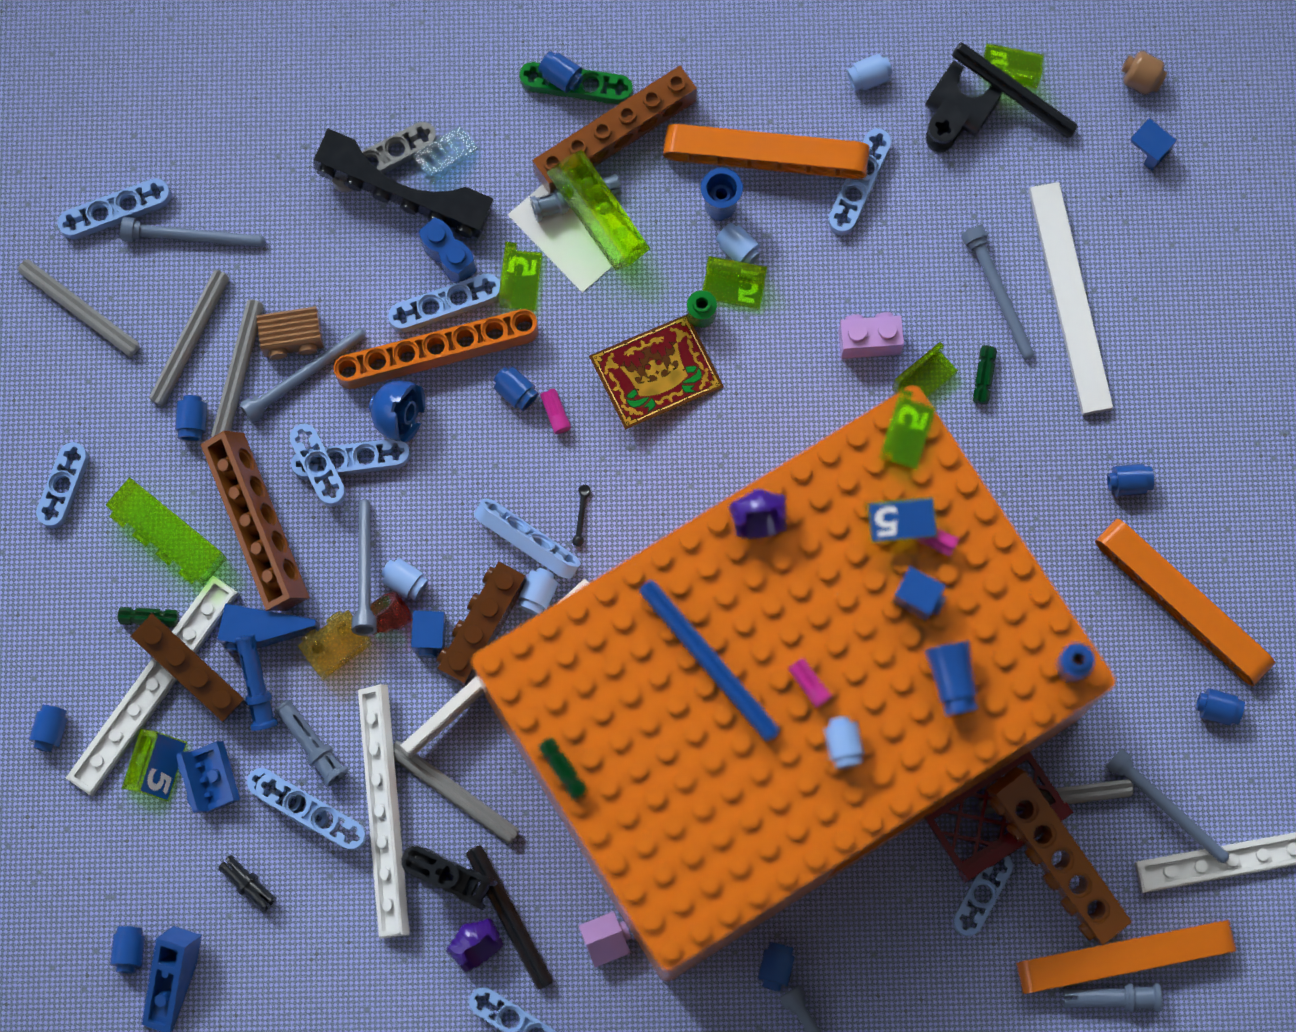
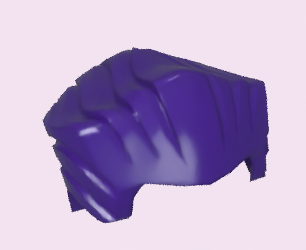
(759, 514)
(475, 944)

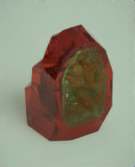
(391, 613)

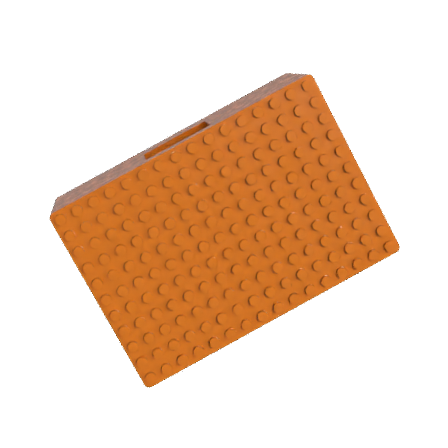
(684, 801)

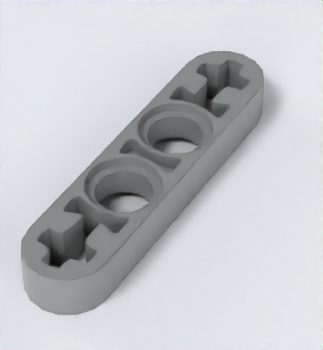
(381, 150)

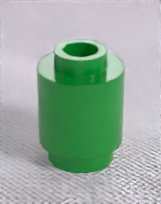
(701, 317)

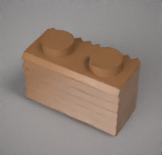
(290, 332)

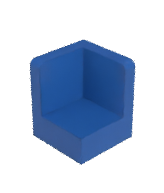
(1153, 142)

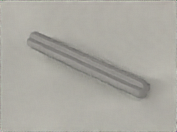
(78, 307)
(189, 338)
(237, 367)
(1082, 793)
(457, 795)

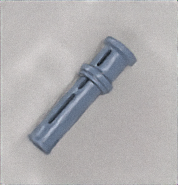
(555, 202)
(319, 754)
(1127, 997)

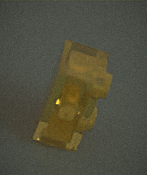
(333, 644)

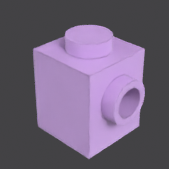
(605, 938)

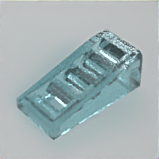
(442, 168)

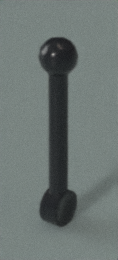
(584, 492)

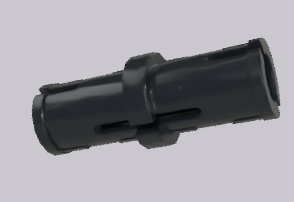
(247, 883)

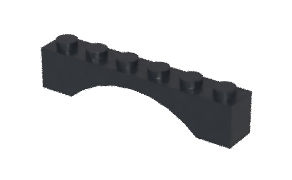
(459, 208)

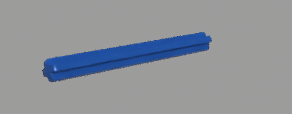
(709, 660)

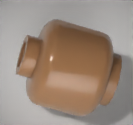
(1143, 72)

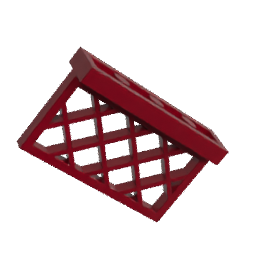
(1006, 843)

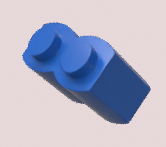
(443, 248)

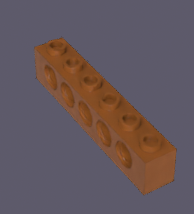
(622, 123)
(254, 521)
(1109, 915)

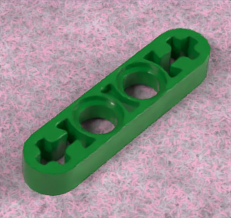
(613, 80)

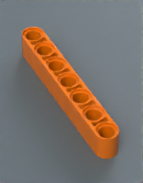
(766, 151)
(421, 345)
(1185, 602)
(1126, 956)

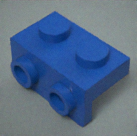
(208, 777)

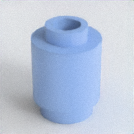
(869, 72)
(738, 244)
(404, 579)
(537, 591)
(844, 742)

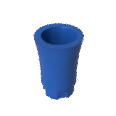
(718, 185)
(953, 676)

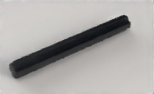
(1014, 90)
(510, 920)

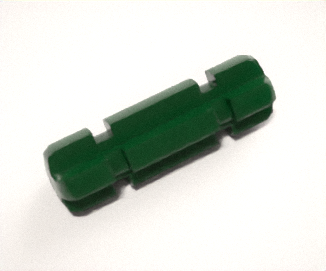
(984, 375)
(127, 616)
(562, 768)

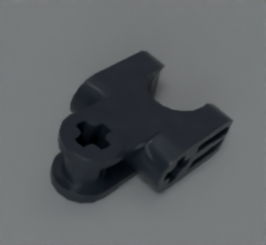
(956, 111)
(430, 867)

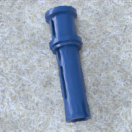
(258, 697)

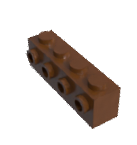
(482, 624)

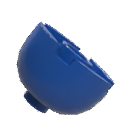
(396, 409)

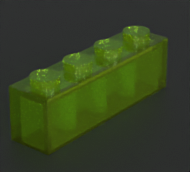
(598, 210)
(166, 532)

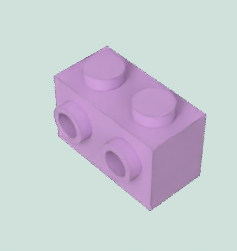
(870, 336)

